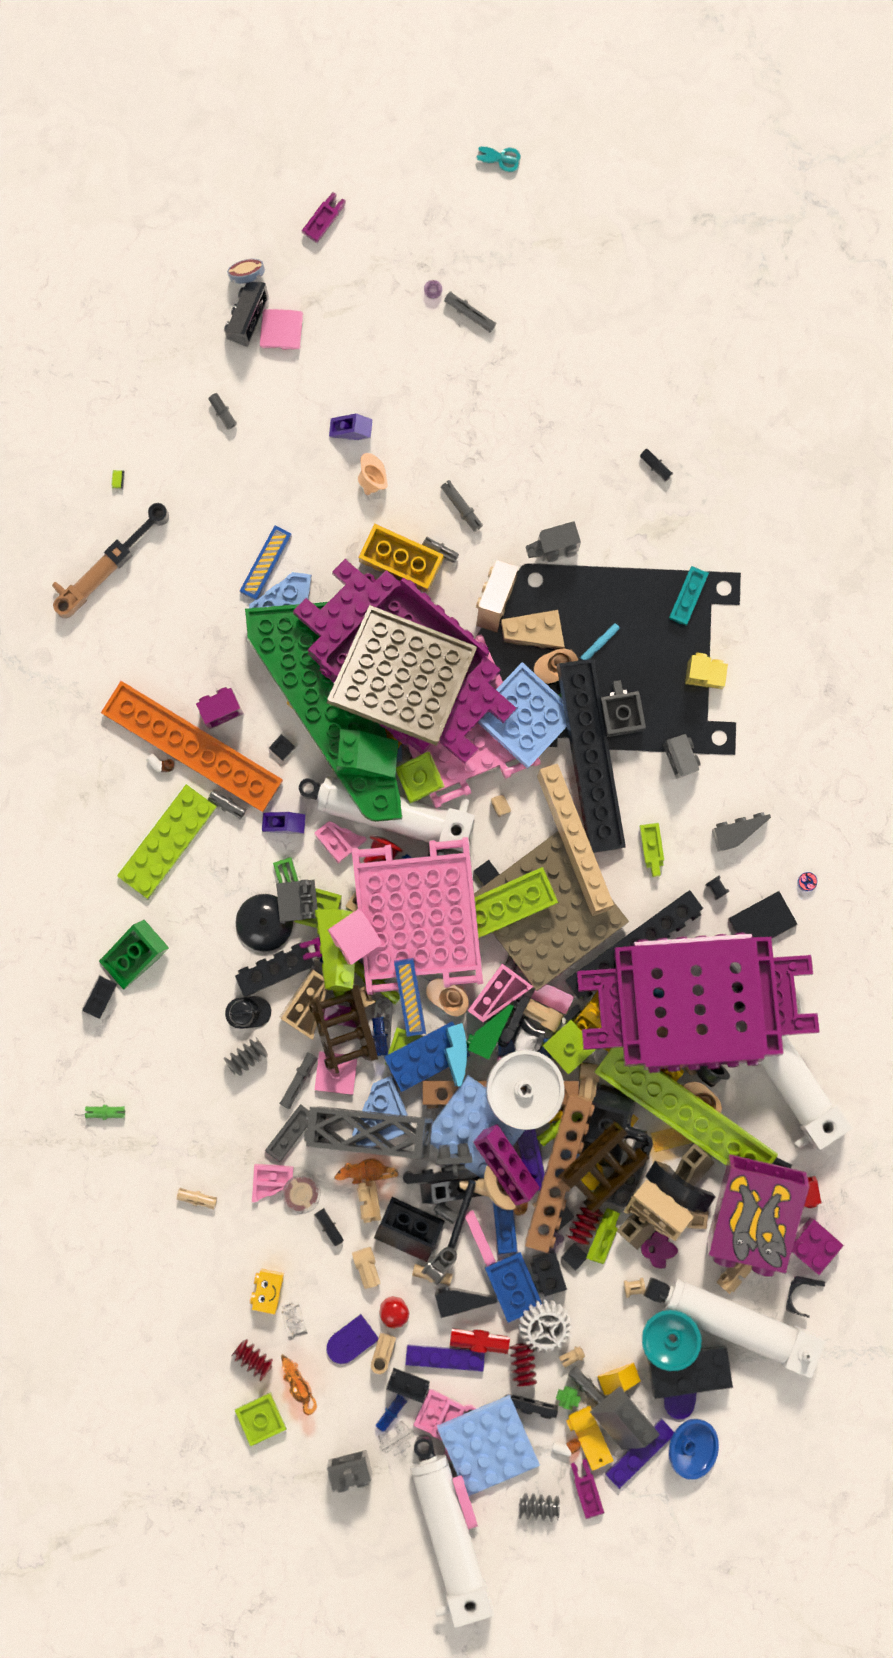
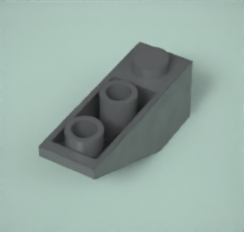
(734, 834)

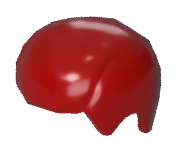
(394, 1312)

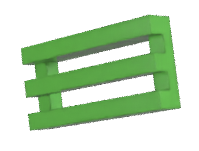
(282, 862)

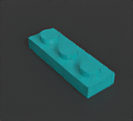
(688, 595)

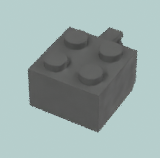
(555, 543)
(622, 712)
(349, 1471)

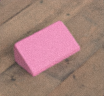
(553, 998)

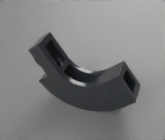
(680, 1190)

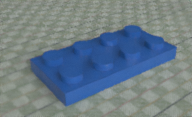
(419, 1058)

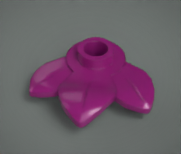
(661, 1250)

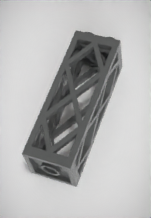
(318, 1124)

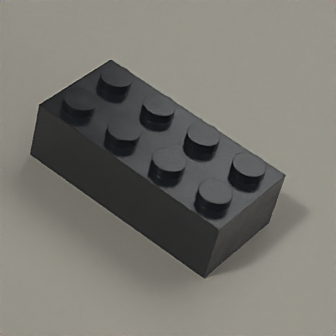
(706, 1373)

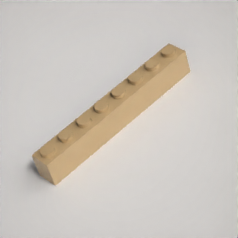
(575, 840)

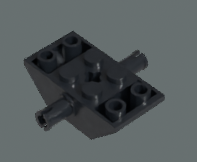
(611, 1106)

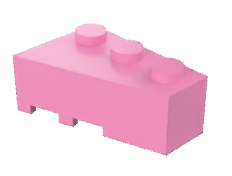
(499, 992)

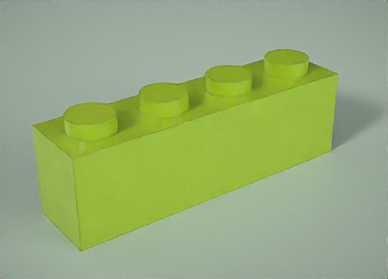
(336, 971)

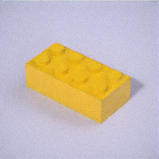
(401, 557)

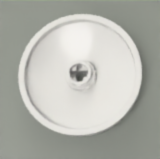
(542, 1094)

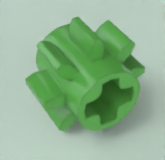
(568, 1397)

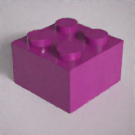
(219, 707)
(815, 1246)

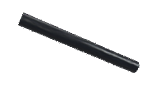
(462, 1214)

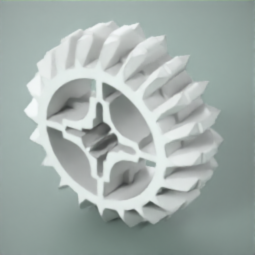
(556, 1315)

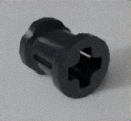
(717, 887)

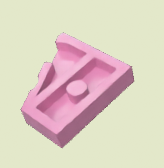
(338, 840)
(269, 1179)

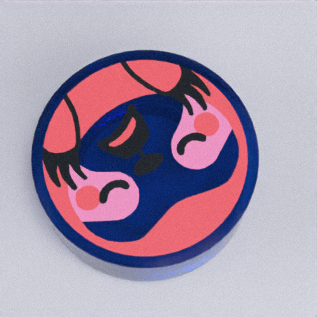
(807, 881)

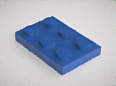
(513, 1286)

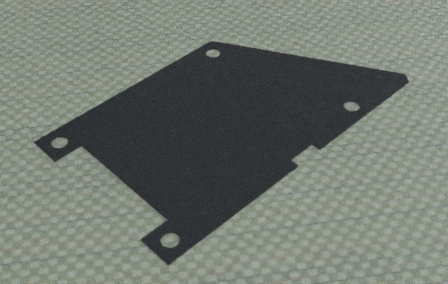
(645, 653)

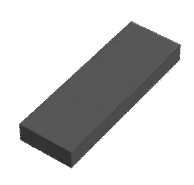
(288, 1134)

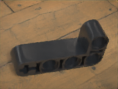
(629, 1189)

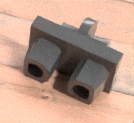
(463, 1156)

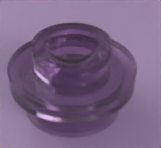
(433, 284)

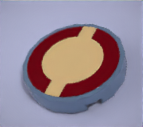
(246, 270)

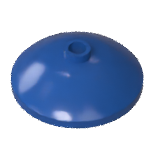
(693, 1449)

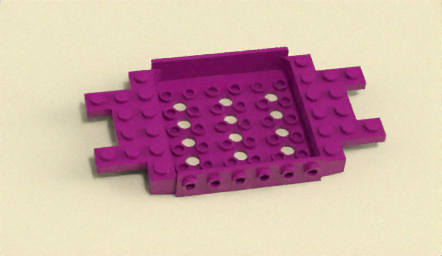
(340, 621)
(630, 1006)

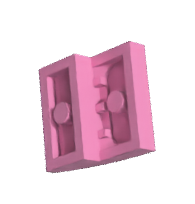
(281, 329)
(354, 936)
(435, 1411)

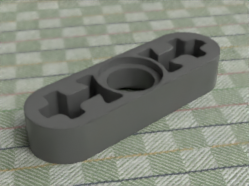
(389, 1020)

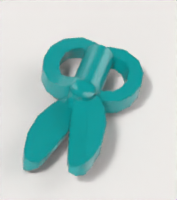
(494, 156)

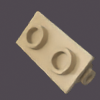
(368, 1193)
(729, 1279)

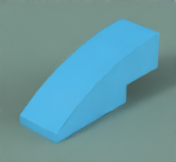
(457, 1053)

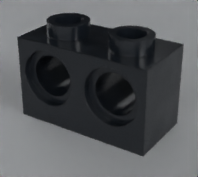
(553, 1271)

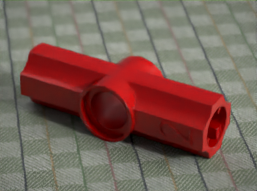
(479, 1341)

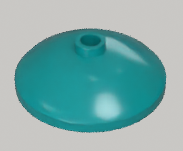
(663, 1351)

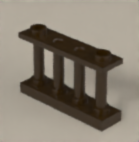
(362, 1030)
(595, 1153)

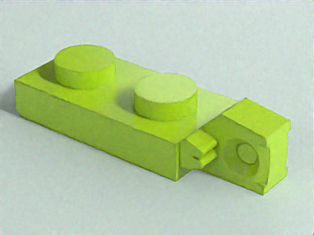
(652, 847)
(604, 1237)

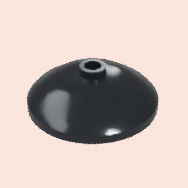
(253, 933)

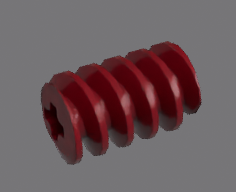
(584, 1225)
(252, 1359)
(523, 1365)

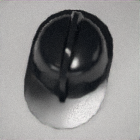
(248, 1012)
(712, 1076)

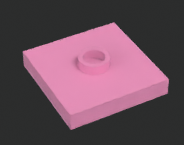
(338, 1083)

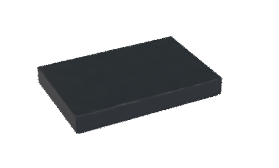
(764, 918)

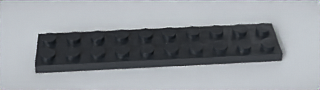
(591, 755)

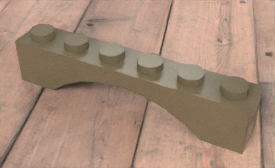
(691, 1169)

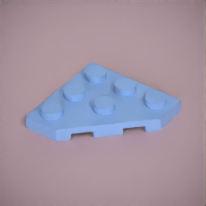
(287, 592)
(383, 1099)

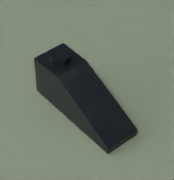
(444, 1191)
(457, 1300)

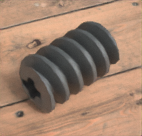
(246, 1056)
(539, 1507)

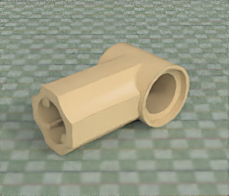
(545, 1016)
(588, 1080)
(365, 1262)
(383, 1351)

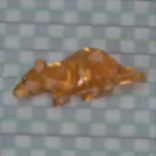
(368, 1169)
(299, 1386)

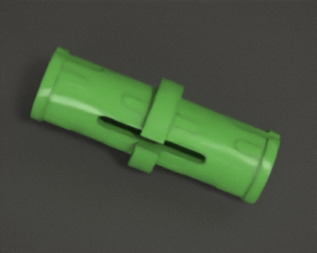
(104, 1112)

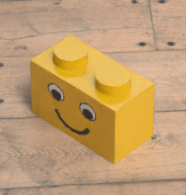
(267, 1291)

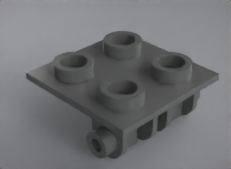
(297, 900)

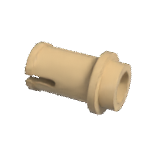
(574, 1356)

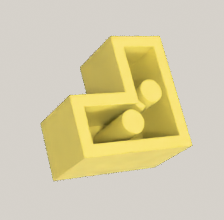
(706, 673)

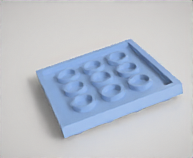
(535, 721)
(465, 1119)
(488, 1445)

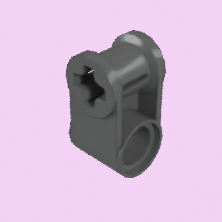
(438, 1267)

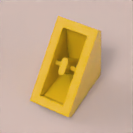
(623, 1376)

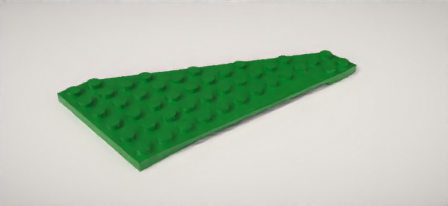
(283, 648)

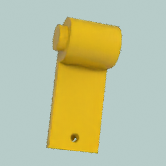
(590, 1437)

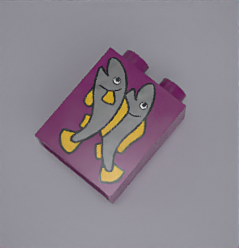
(757, 1215)

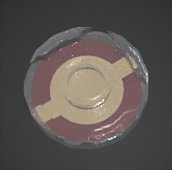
(301, 1194)

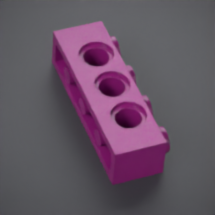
(506, 1165)

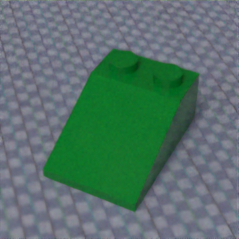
(366, 754)
(133, 953)
(486, 1037)

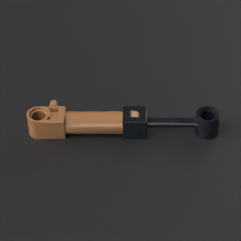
(115, 557)

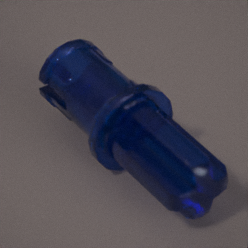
(380, 1036)
(391, 1413)

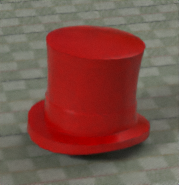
(379, 842)

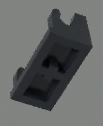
(99, 996)
(407, 1385)

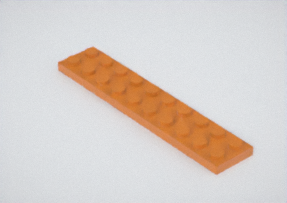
(192, 746)

